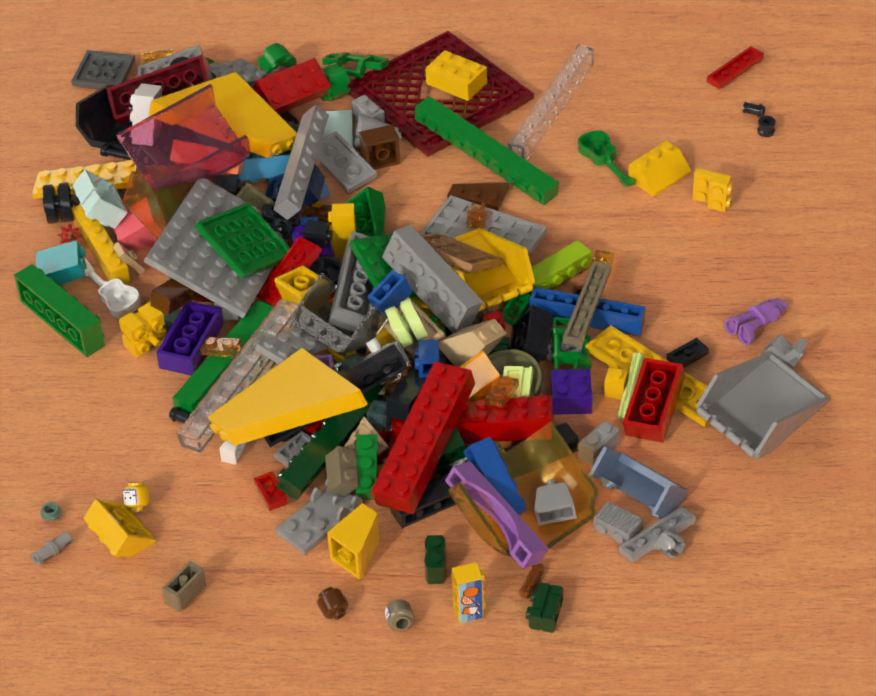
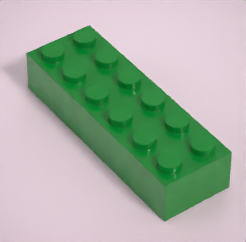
(60, 310)

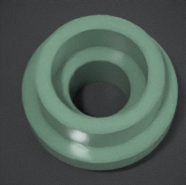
(50, 511)

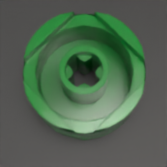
(274, 57)
(338, 80)

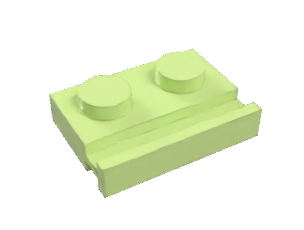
(525, 378)

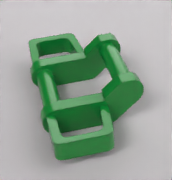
(368, 61)
(578, 359)

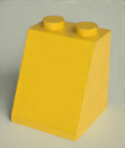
(295, 284)
(354, 540)

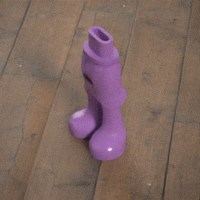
(762, 313)

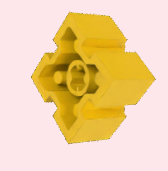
(142, 329)

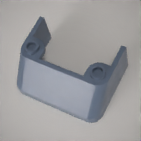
(638, 481)

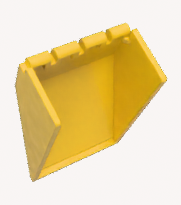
(503, 281)

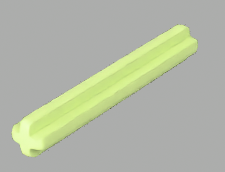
(633, 374)

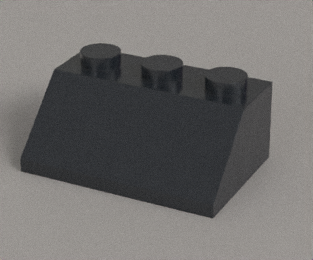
(532, 333)

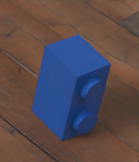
(390, 292)

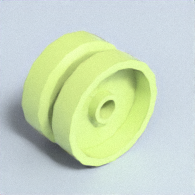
(403, 324)

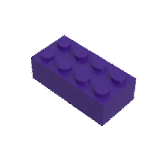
(182, 343)

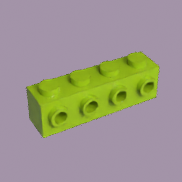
(561, 266)

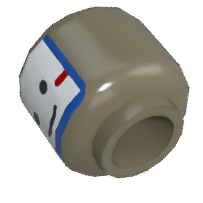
(399, 615)

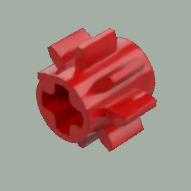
(64, 234)

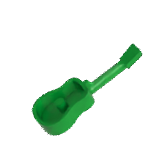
(598, 148)

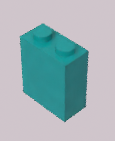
(63, 262)

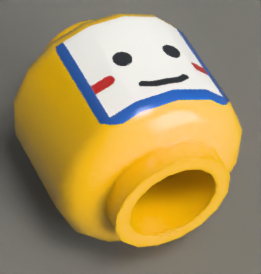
(136, 496)

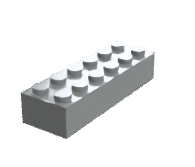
(432, 279)
(352, 291)

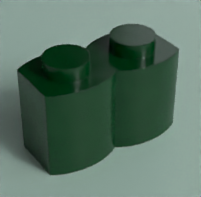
(435, 559)

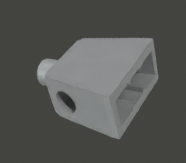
(554, 503)

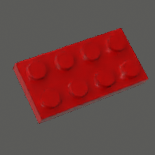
(300, 254)

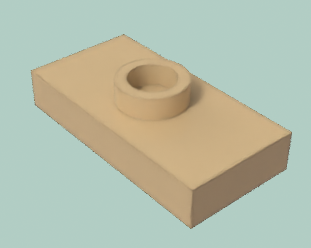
(129, 257)

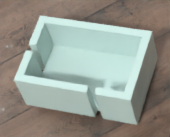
(99, 199)

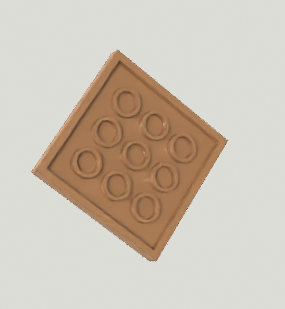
(461, 254)

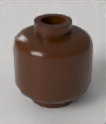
(332, 603)

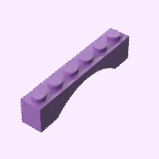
(522, 541)

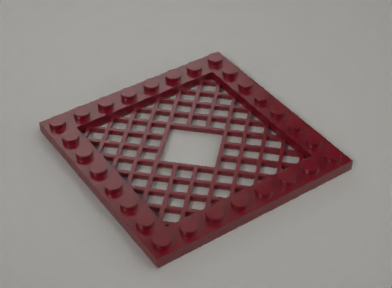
(429, 141)

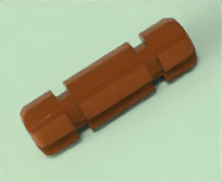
(531, 580)

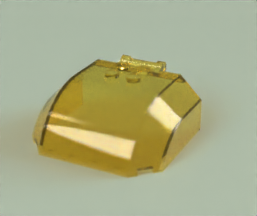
(531, 466)

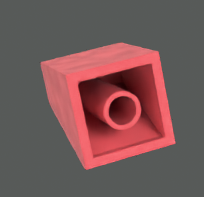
(133, 233)

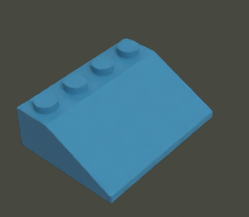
(260, 167)

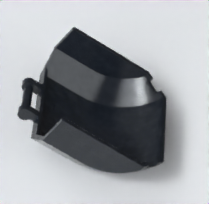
(98, 125)

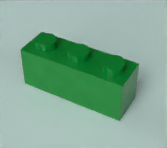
(366, 464)

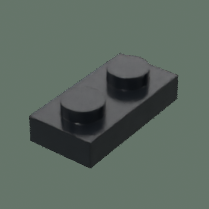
(688, 353)

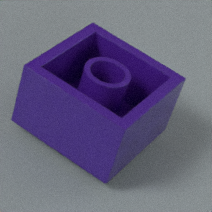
(571, 391)

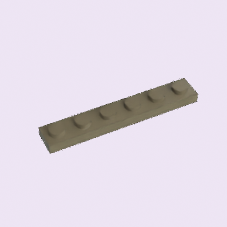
(587, 304)

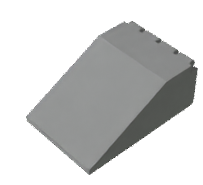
(759, 403)

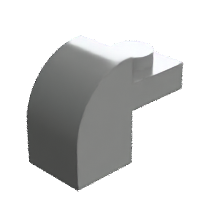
(785, 351)

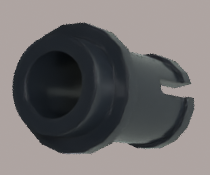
(754, 109)
(179, 415)

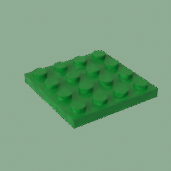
(243, 240)
(369, 254)

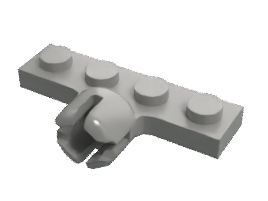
(660, 536)

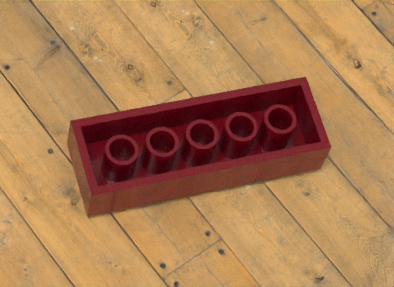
(171, 78)

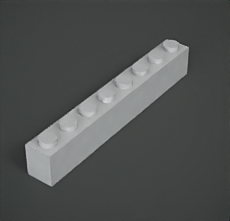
(301, 162)

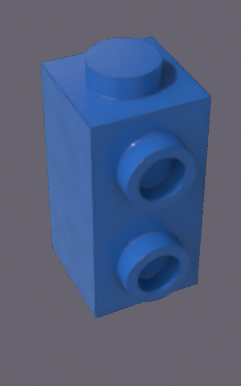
(425, 356)

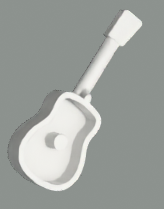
(117, 296)

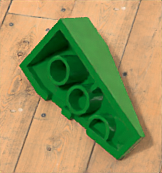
(369, 212)

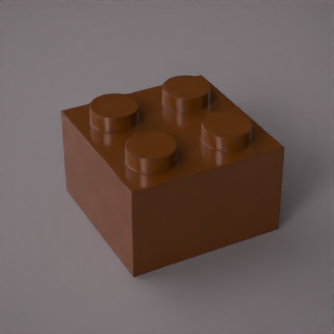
(380, 147)

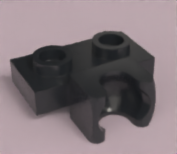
(278, 222)

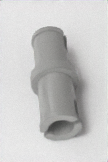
(51, 548)

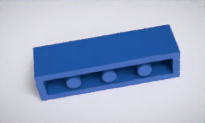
(487, 460)

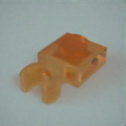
(476, 216)

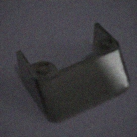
(315, 311)

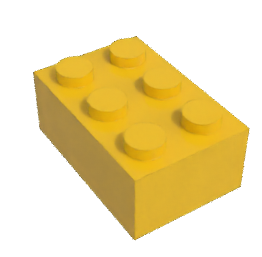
(456, 75)

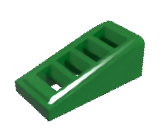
(510, 306)

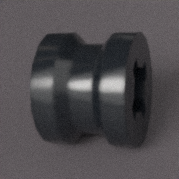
(766, 126)

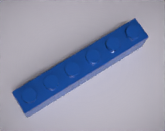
(622, 316)

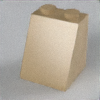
(471, 340)

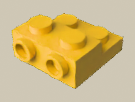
(712, 189)

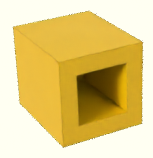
(615, 383)

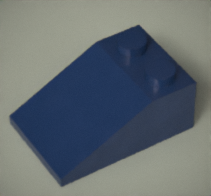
(313, 191)

